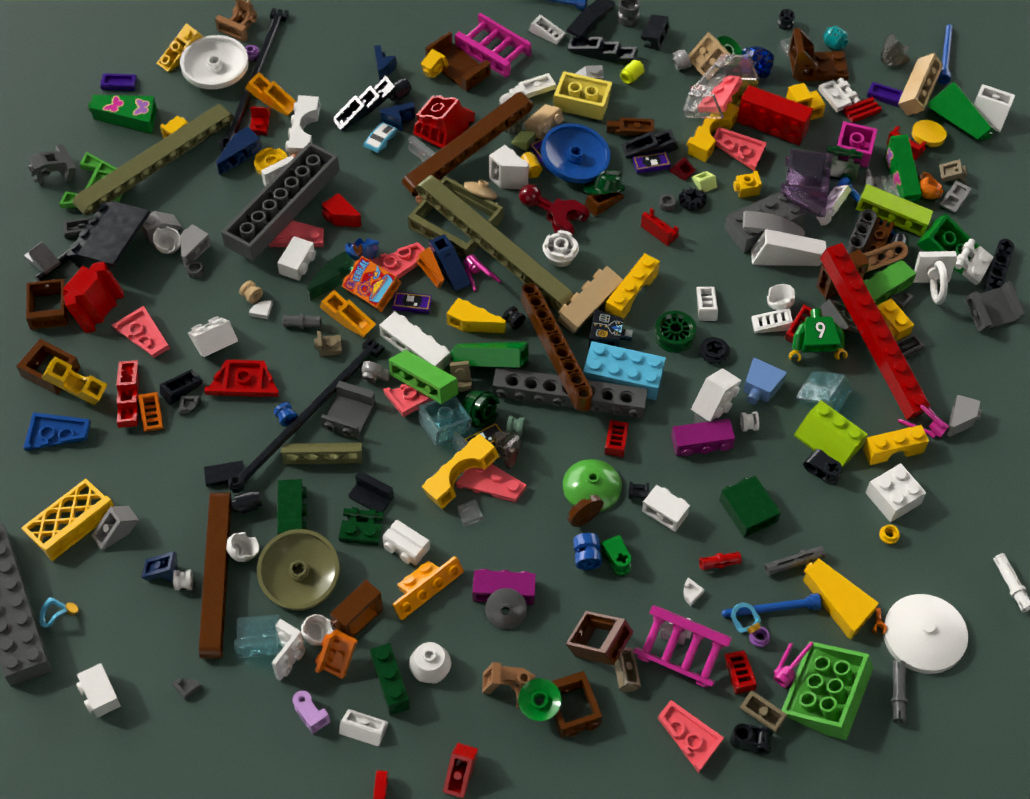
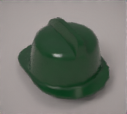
(606, 183)

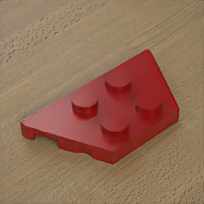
(243, 379)

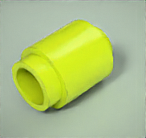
(632, 72)

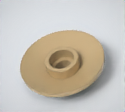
(481, 189)

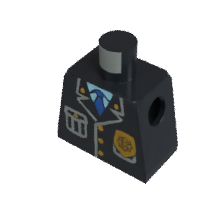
(608, 329)

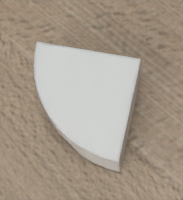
(261, 309)
(692, 591)

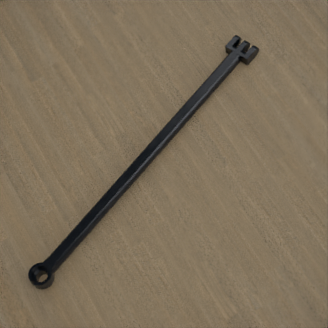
(277, 18)
(369, 348)

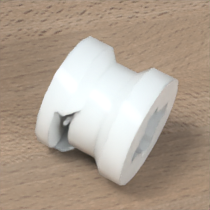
(749, 421)
(183, 579)

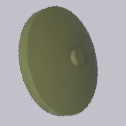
(298, 569)

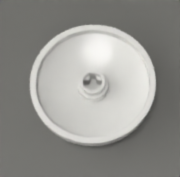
(214, 62)
(925, 633)

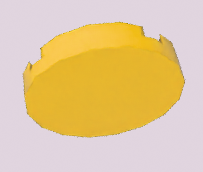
(930, 132)
(268, 157)

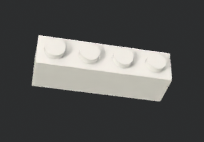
(409, 337)

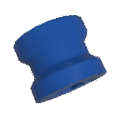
(285, 413)

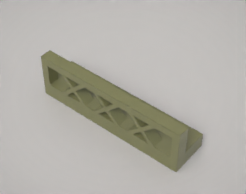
(322, 453)

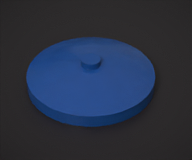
(575, 153)

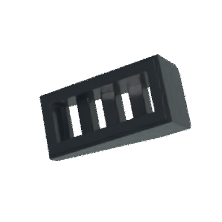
(171, 394)

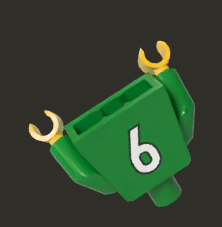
(818, 335)

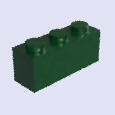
(291, 505)
(389, 679)

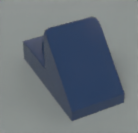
(384, 63)
(395, 115)
(160, 566)

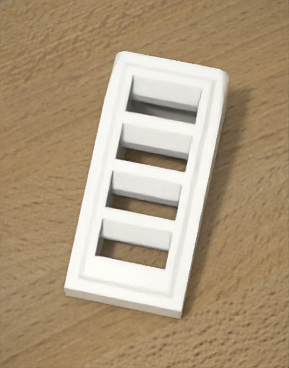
(538, 28)
(707, 304)
(772, 316)

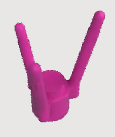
(473, 265)
(938, 426)
(785, 675)

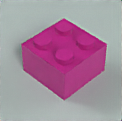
(858, 138)

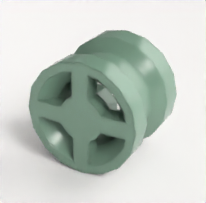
(515, 425)

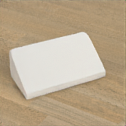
(363, 727)

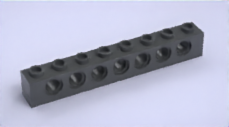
(544, 382)

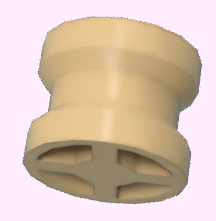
(251, 292)

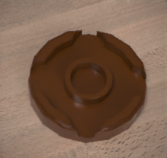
(585, 510)

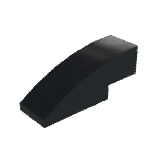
(650, 144)

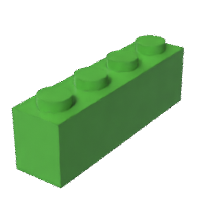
(890, 281)
(423, 376)

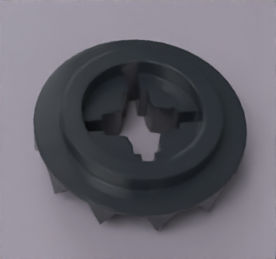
(698, 202)
(718, 345)

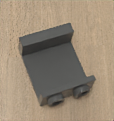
(994, 307)
(349, 410)

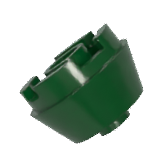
(481, 407)

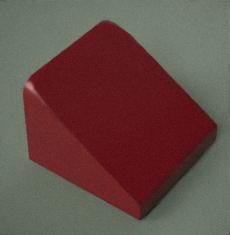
(683, 169)

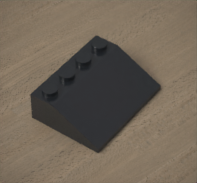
(107, 234)

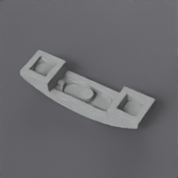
(760, 221)

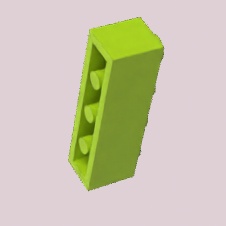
(895, 209)

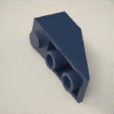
(240, 147)
(449, 263)

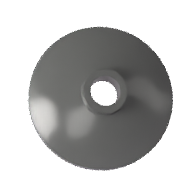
(506, 598)

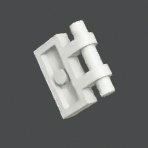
(835, 94)
(978, 263)

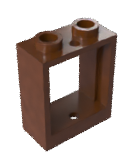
(825, 283)
(47, 318)
(35, 357)
(357, 610)
(613, 645)
(589, 722)

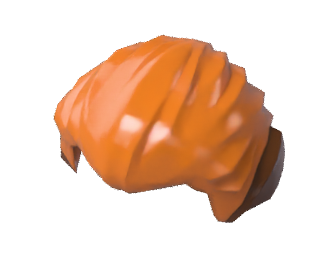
(929, 186)

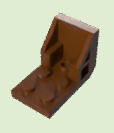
(812, 65)

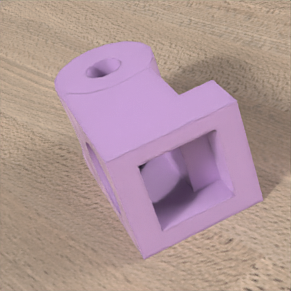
(308, 712)

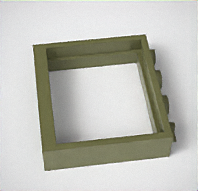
(430, 231)

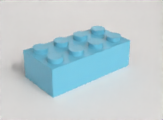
(624, 367)

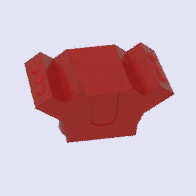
(442, 120)
(92, 295)

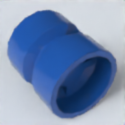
(587, 551)

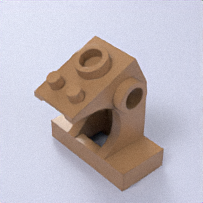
(243, 12)
(503, 675)

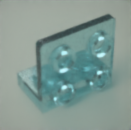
(828, 387)
(257, 636)

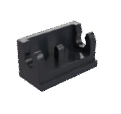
(656, 31)

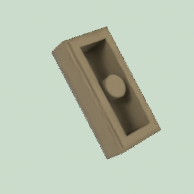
(627, 671)
(763, 711)

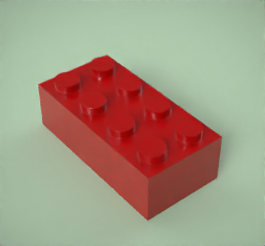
(774, 115)

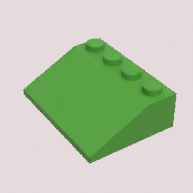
(828, 689)

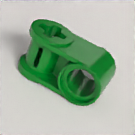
(617, 555)

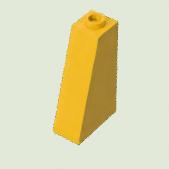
(841, 598)

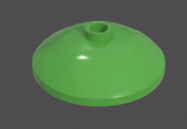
(579, 486)

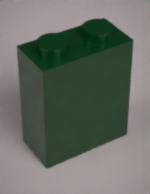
(749, 506)

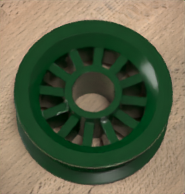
(679, 340)

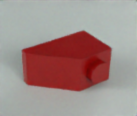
(340, 212)
(460, 770)

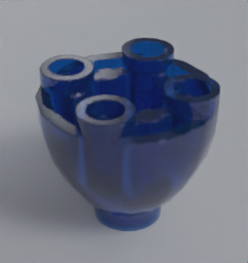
(761, 59)

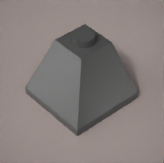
(840, 316)

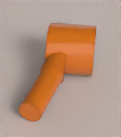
(879, 623)

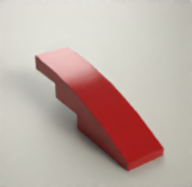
(128, 393)

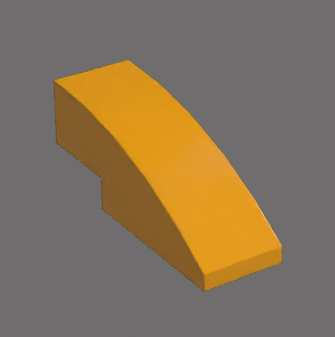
(271, 94)
(347, 314)

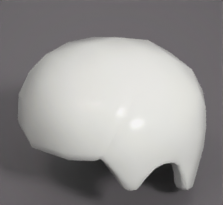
(166, 240)
(781, 297)
(242, 547)
(315, 629)

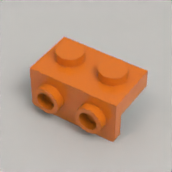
(336, 653)

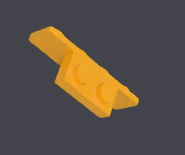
(424, 584)

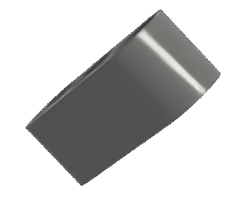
(862, 231)

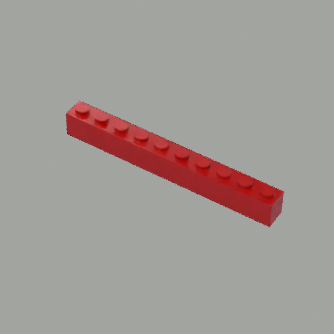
(874, 331)

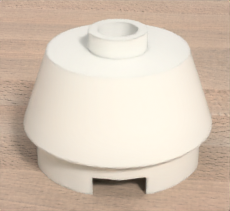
(560, 248)
(430, 663)

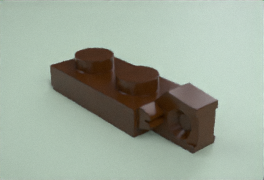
(630, 126)

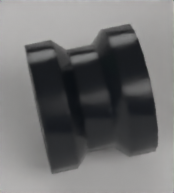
(786, 19)
(513, 317)

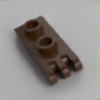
(878, 236)

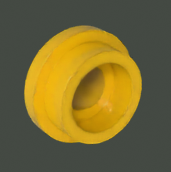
(892, 530)

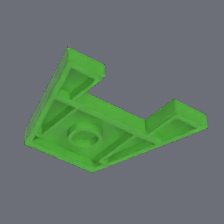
(100, 170)

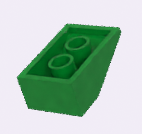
(945, 235)

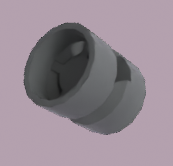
(628, 12)

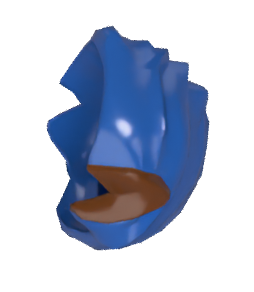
(360, 248)

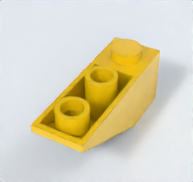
(172, 55)
(474, 319)

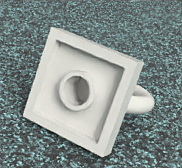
(934, 269)

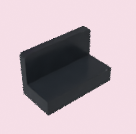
(371, 492)

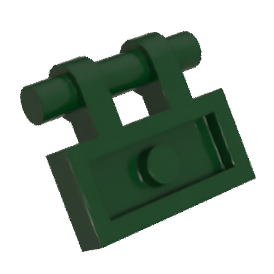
(844, 168)
(361, 532)

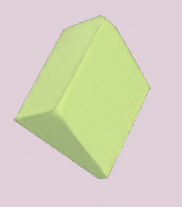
(523, 139)
(705, 181)

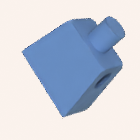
(763, 381)

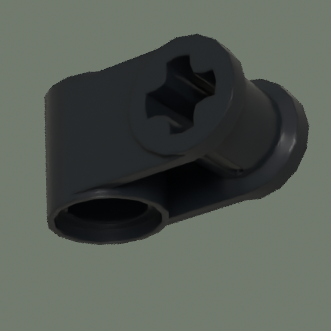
(823, 465)
(756, 738)

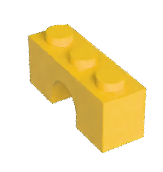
(86, 388)
(882, 446)

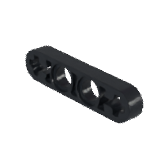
(998, 267)

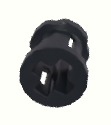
(638, 490)

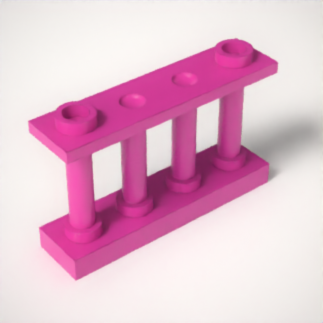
(481, 53)
(699, 632)

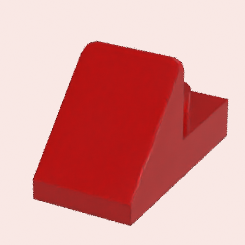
(260, 120)

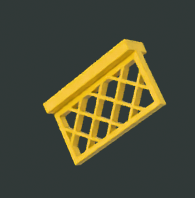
(77, 527)

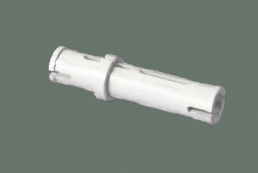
(1017, 590)

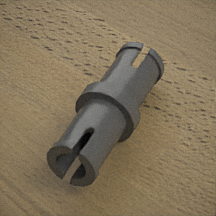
(302, 321)

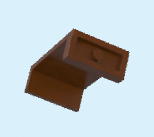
(462, 68)

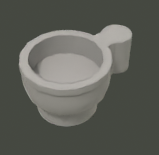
(681, 60)
(372, 371)

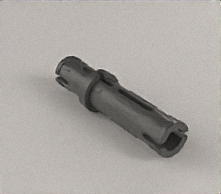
(802, 558)
(899, 698)

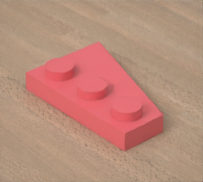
(300, 230)
(142, 331)

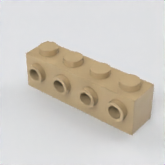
(920, 84)
(589, 300)

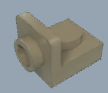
(953, 170)
(328, 344)
(462, 372)

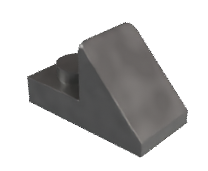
(42, 258)

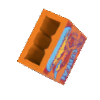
(371, 283)

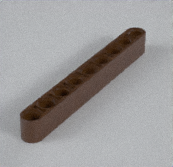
(470, 141)
(556, 347)
(215, 576)

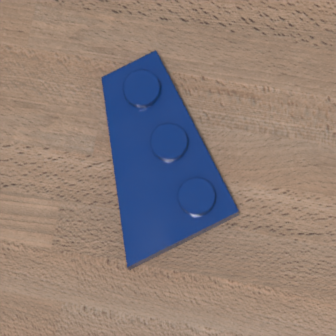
(54, 430)

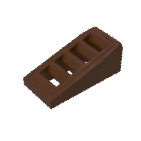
(598, 203)

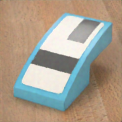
(379, 137)

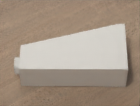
(787, 250)

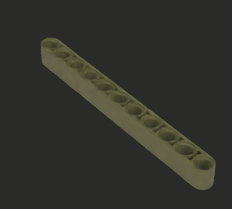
(152, 159)
(493, 241)

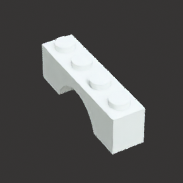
(306, 111)

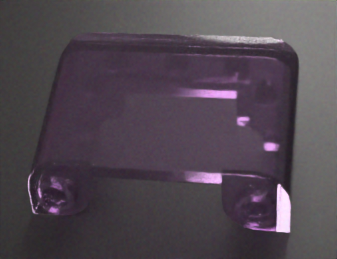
(808, 180)

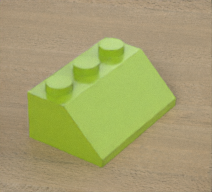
(831, 433)

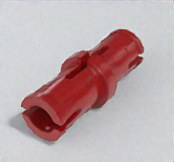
(720, 560)

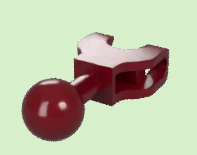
(558, 212)

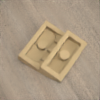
(706, 53)

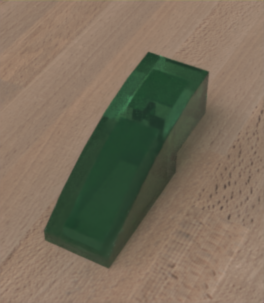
(330, 275)

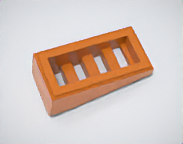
(430, 266)
(147, 398)

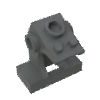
(46, 162)

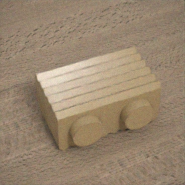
(544, 120)

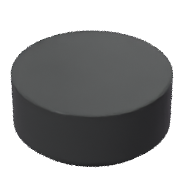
(667, 202)
(195, 269)

